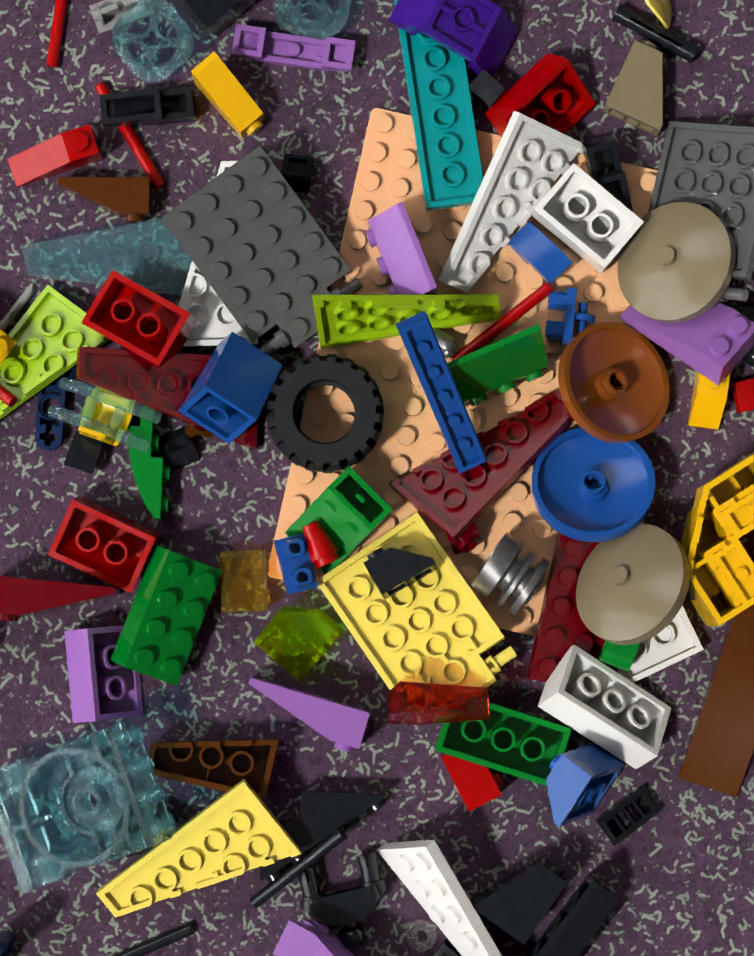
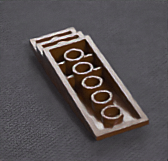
(725, 724)

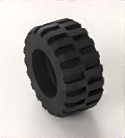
(318, 372)

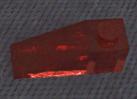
(436, 703)

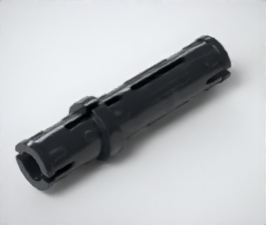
(626, 16)

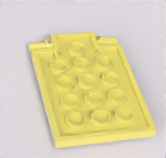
(423, 631)

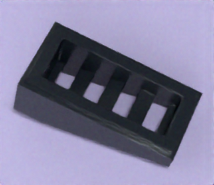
(608, 830)

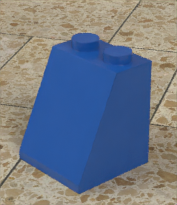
(231, 388)

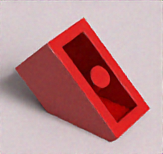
(473, 781)

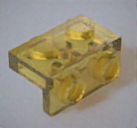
(244, 581)

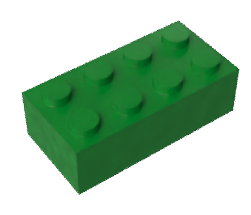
(166, 615)
(506, 742)

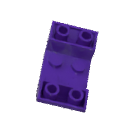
(469, 28)

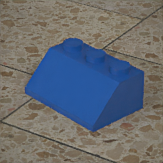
(580, 781)

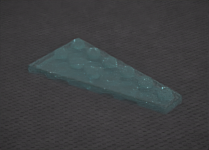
(137, 251)

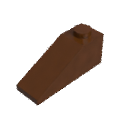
(118, 195)

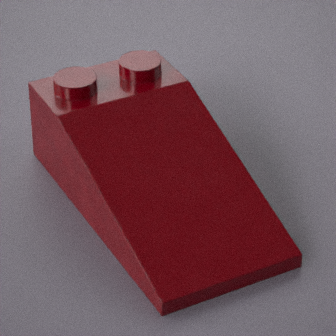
(35, 596)

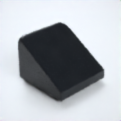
(487, 88)
(298, 172)
(179, 449)

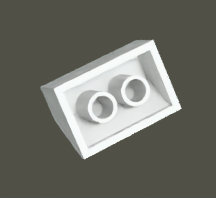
(587, 218)

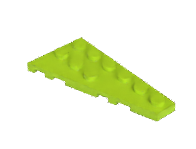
(373, 317)
(45, 346)

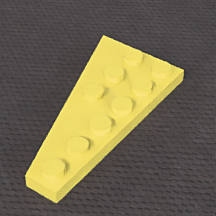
(211, 847)

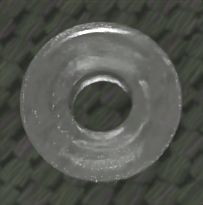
(418, 925)

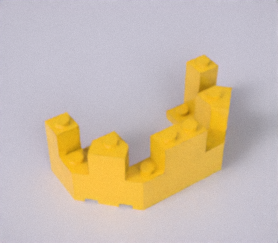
(717, 560)

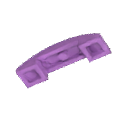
(293, 50)

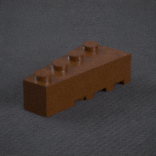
(217, 762)

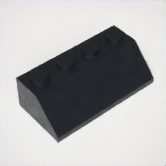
(578, 921)

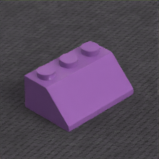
(400, 253)
(97, 684)

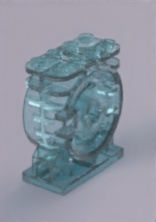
(43, 819)

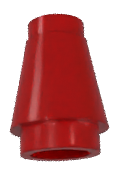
(319, 545)

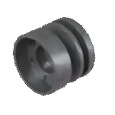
(510, 574)

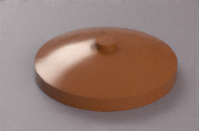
(613, 382)

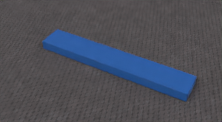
(441, 391)

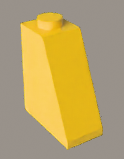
(228, 96)

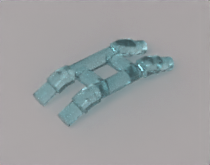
(120, 404)

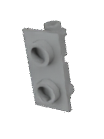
(109, 11)

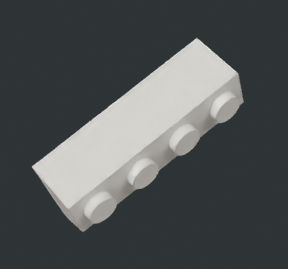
(605, 707)

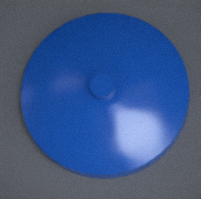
(592, 486)

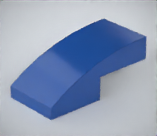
(539, 252)

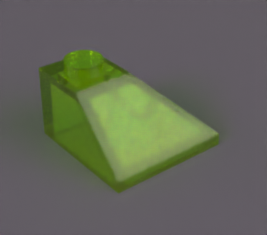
(298, 638)

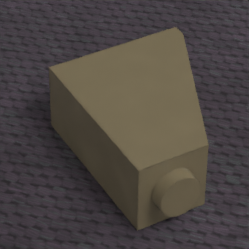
(639, 89)

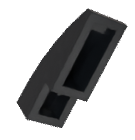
(148, 107)
(605, 167)

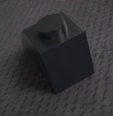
(397, 569)

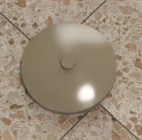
(677, 263)
(633, 585)

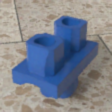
(566, 302)
(295, 564)

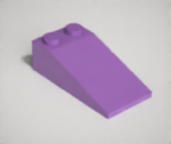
(706, 343)
(330, 718)
(309, 939)

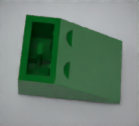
(346, 512)

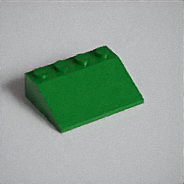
(500, 365)

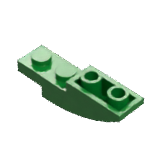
(150, 471)

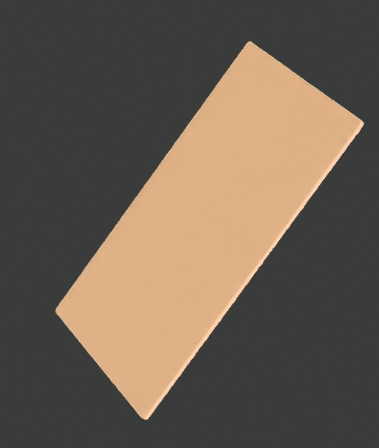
(410, 432)

